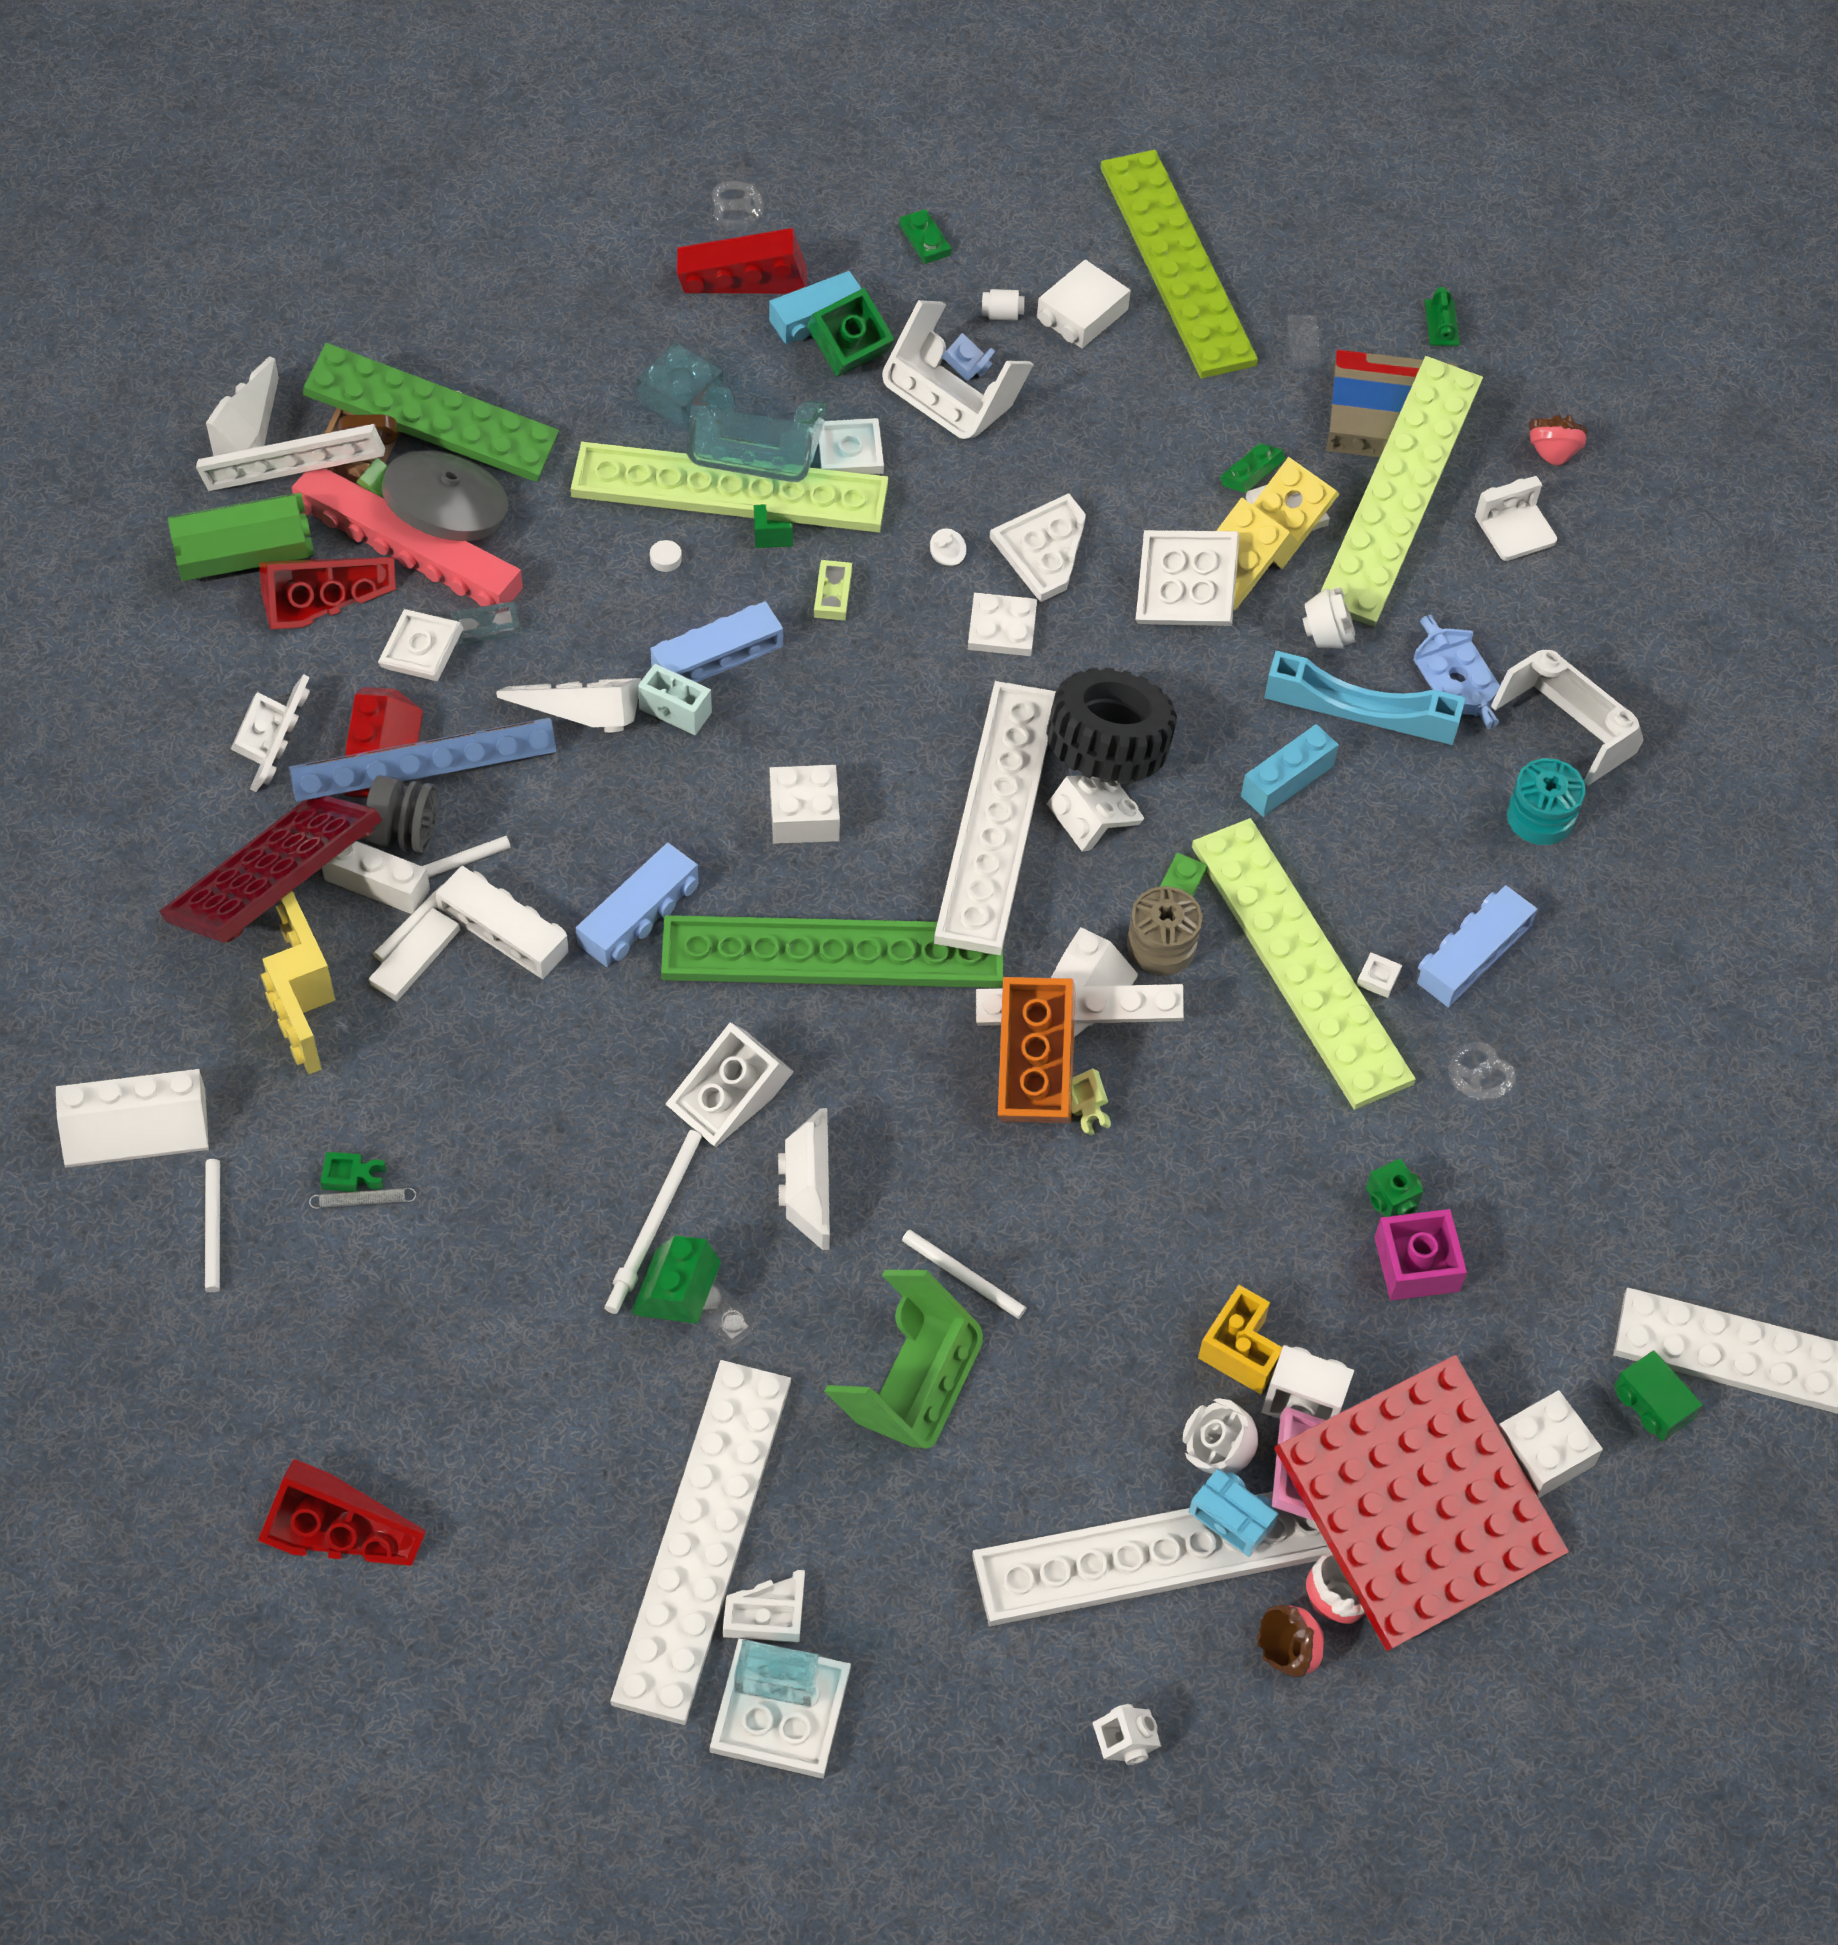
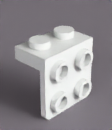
(1514, 520)
(1090, 807)

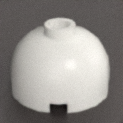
(1220, 1437)

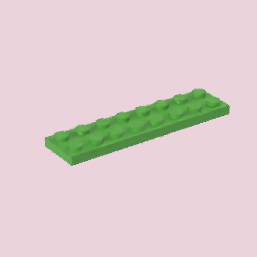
(431, 412)

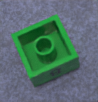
(850, 332)

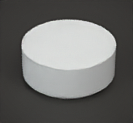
(665, 556)

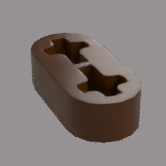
(384, 424)

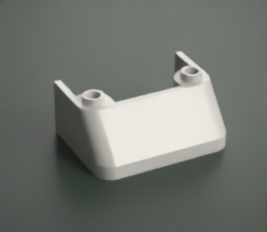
(919, 378)
(1582, 701)

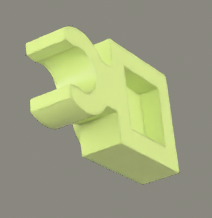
(1087, 1098)

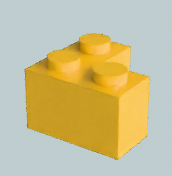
(1236, 1346)

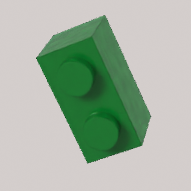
(1657, 1396)

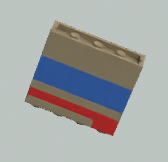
(1368, 400)

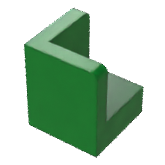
(770, 532)

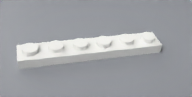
(291, 457)
(1102, 1004)

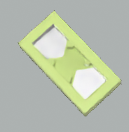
(833, 590)

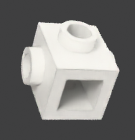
(1127, 1734)

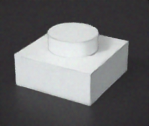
(1379, 975)

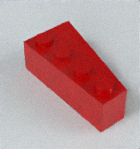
(744, 265)

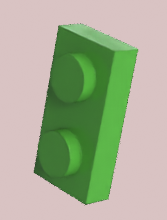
(1185, 874)

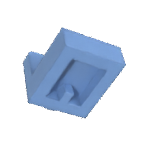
(967, 357)

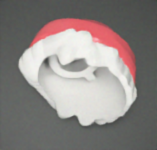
(1331, 1592)

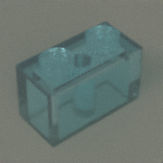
(776, 1673)

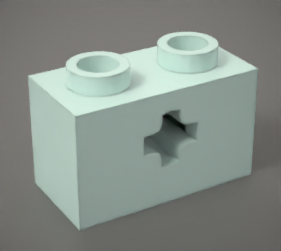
(674, 699)

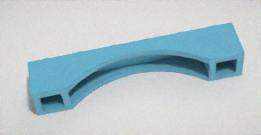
(1421, 714)

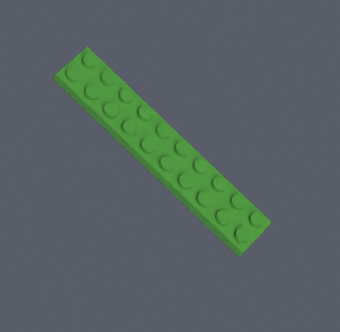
(820, 953)

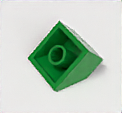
(678, 1280)

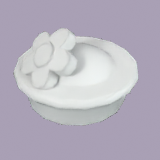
(947, 547)

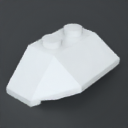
(807, 1179)

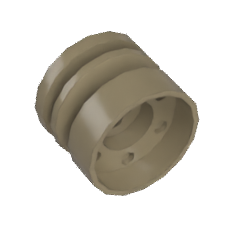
(1164, 930)

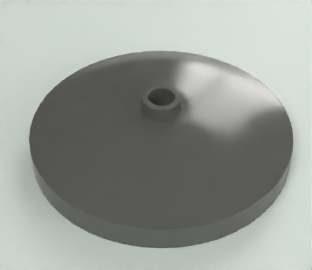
(444, 495)

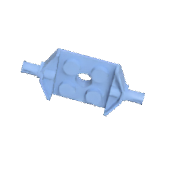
(1453, 652)

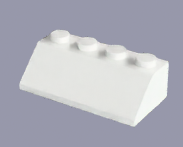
(132, 1118)

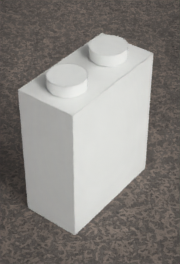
(1083, 304)

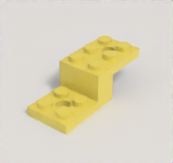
(1270, 528)
(297, 982)

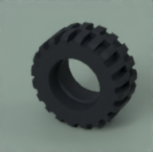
(1111, 725)

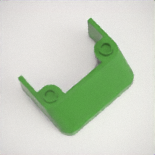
(928, 1369)

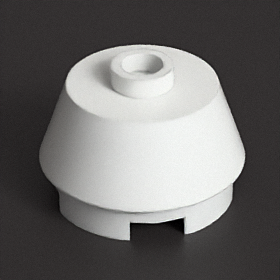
(1329, 620)

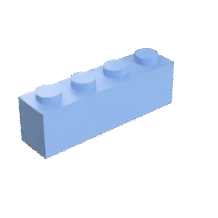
(721, 644)
(637, 905)
(1476, 945)

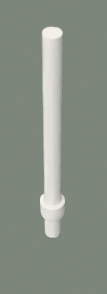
(627, 1276)

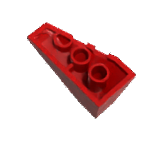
(306, 589)
(331, 1516)

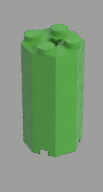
(240, 536)

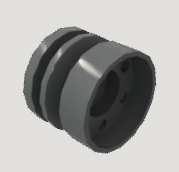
(404, 814)

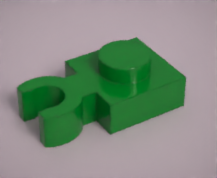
(347, 1170)

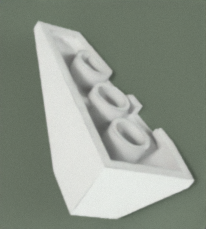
(244, 419)
(600, 704)
(1093, 962)

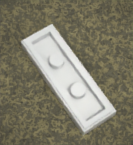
(414, 954)

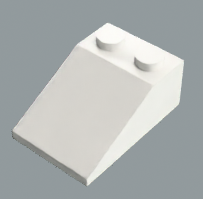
(729, 1085)

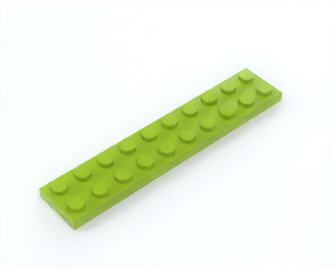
(1178, 264)

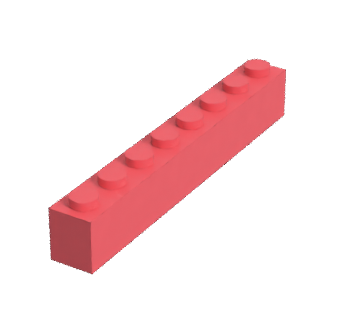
(371, 520)

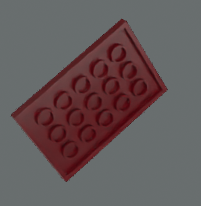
(270, 867)

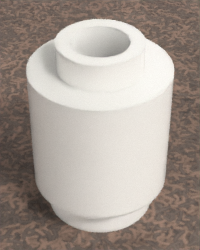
(1002, 304)

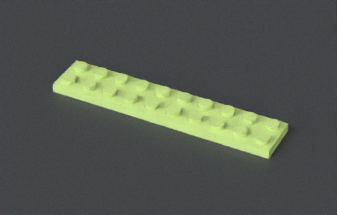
(675, 482)
(1401, 487)
(1303, 964)

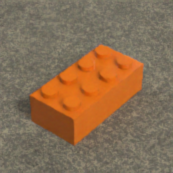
(1036, 1050)

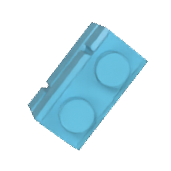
(1234, 1511)

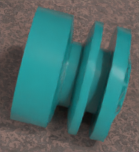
(1545, 801)

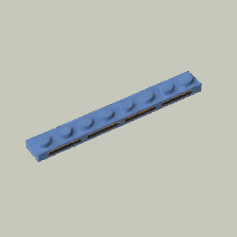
(423, 758)

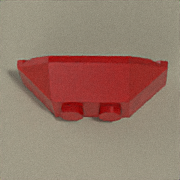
(381, 721)

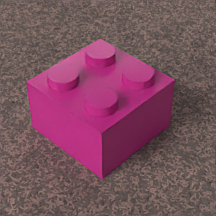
(1420, 1254)

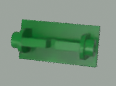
(1441, 319)

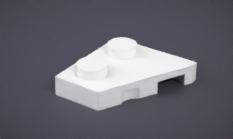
(766, 1611)

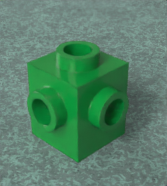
(1394, 1189)

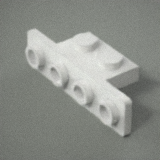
(264, 729)

